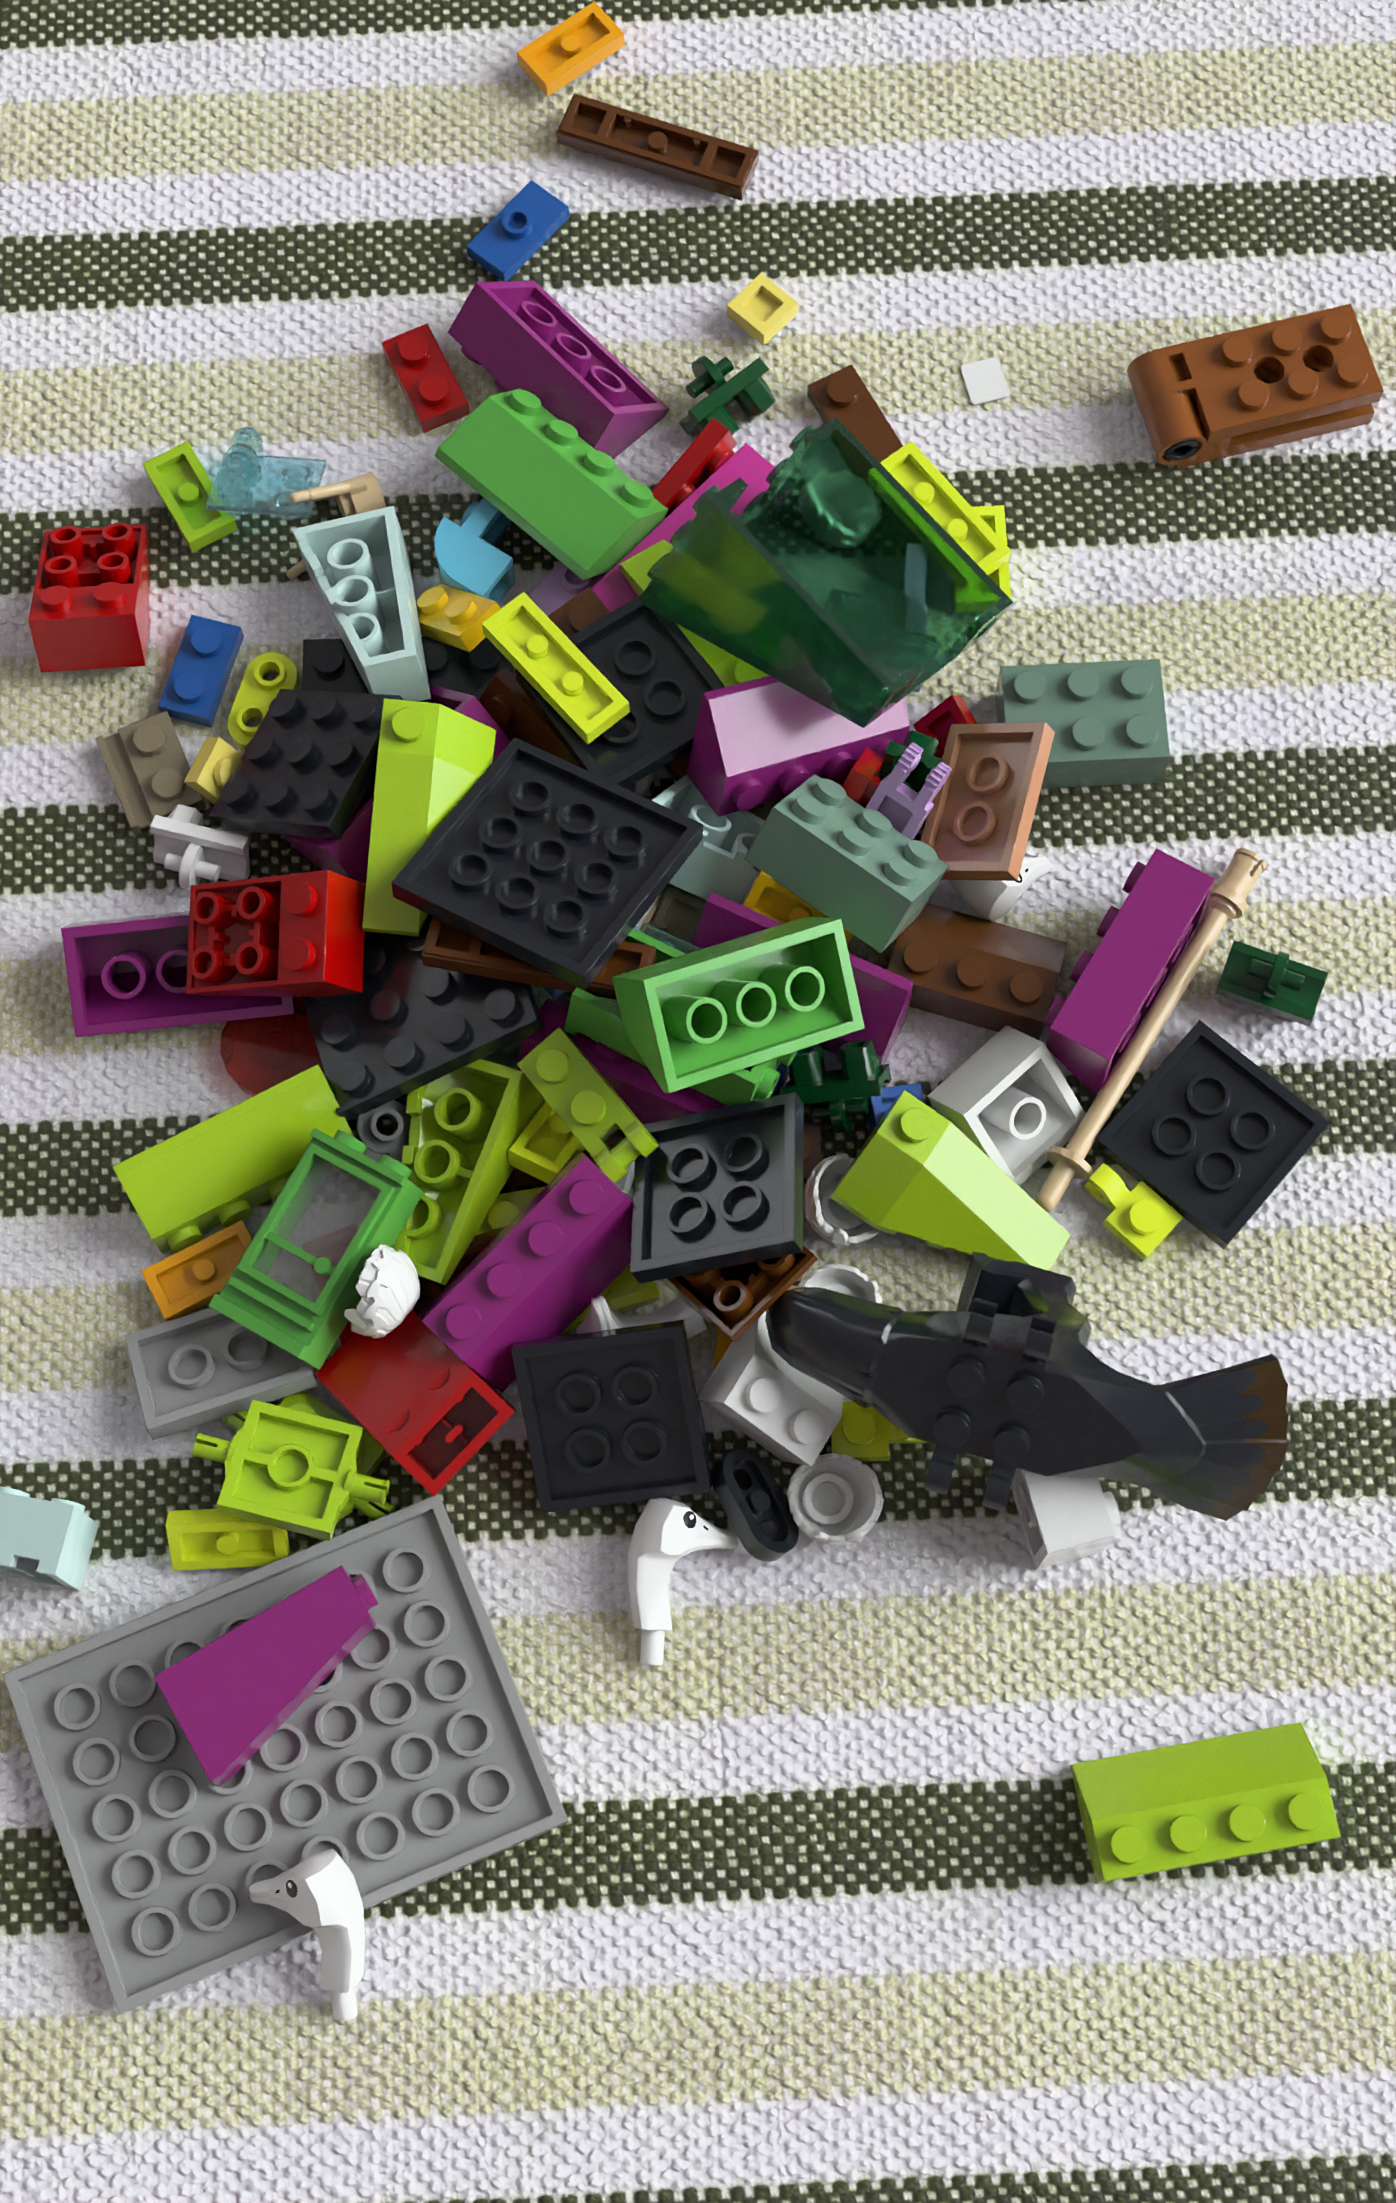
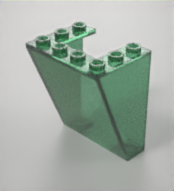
(827, 579)

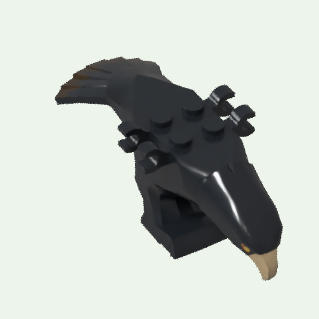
(1023, 1390)

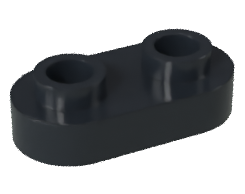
(757, 1507)

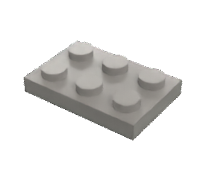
(208, 1370)

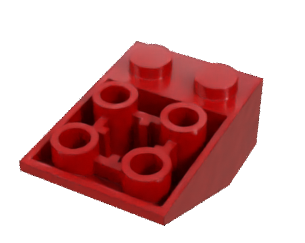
(91, 598)
(277, 936)
(416, 1399)

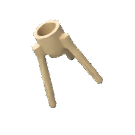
(352, 496)

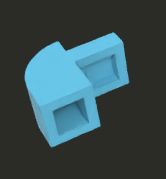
(468, 552)

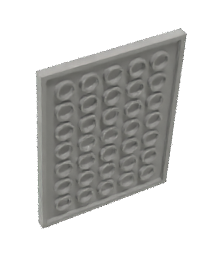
(395, 1761)

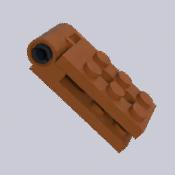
(1256, 387)

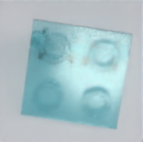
(262, 482)

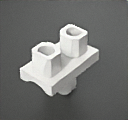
(199, 851)

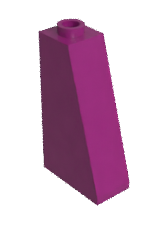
(260, 1672)

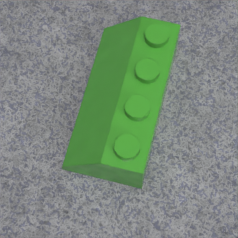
(551, 482)
(740, 1002)

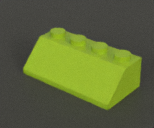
(228, 1161)
(1203, 1802)

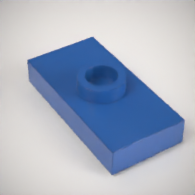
(518, 231)

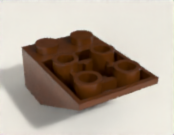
(740, 1293)

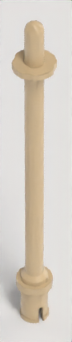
(1224, 904)

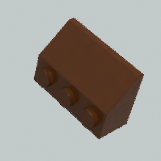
(978, 970)

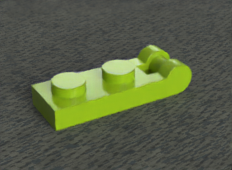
(586, 1103)

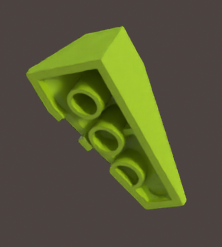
(422, 773)
(460, 1158)

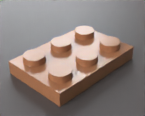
(988, 799)

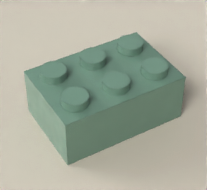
(1103, 719)
(847, 861)

